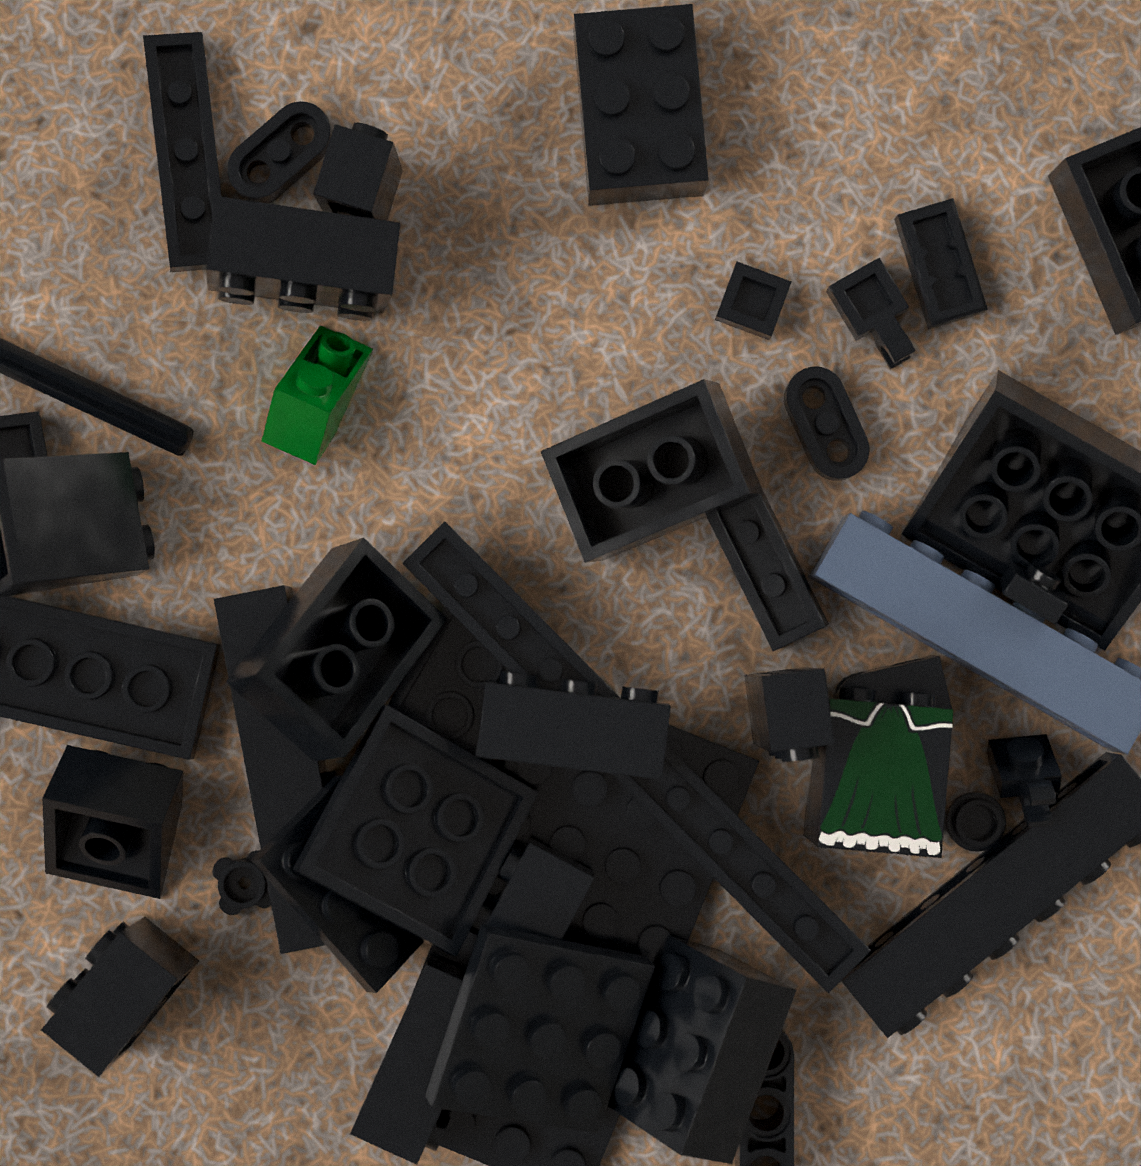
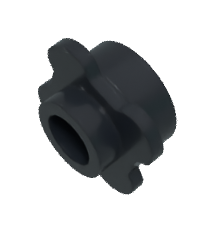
(235, 897)

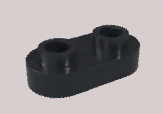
(275, 148)
(831, 422)

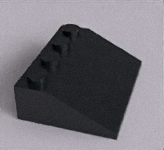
(1041, 490)

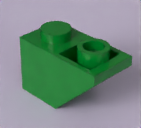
(315, 394)

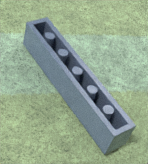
(983, 631)

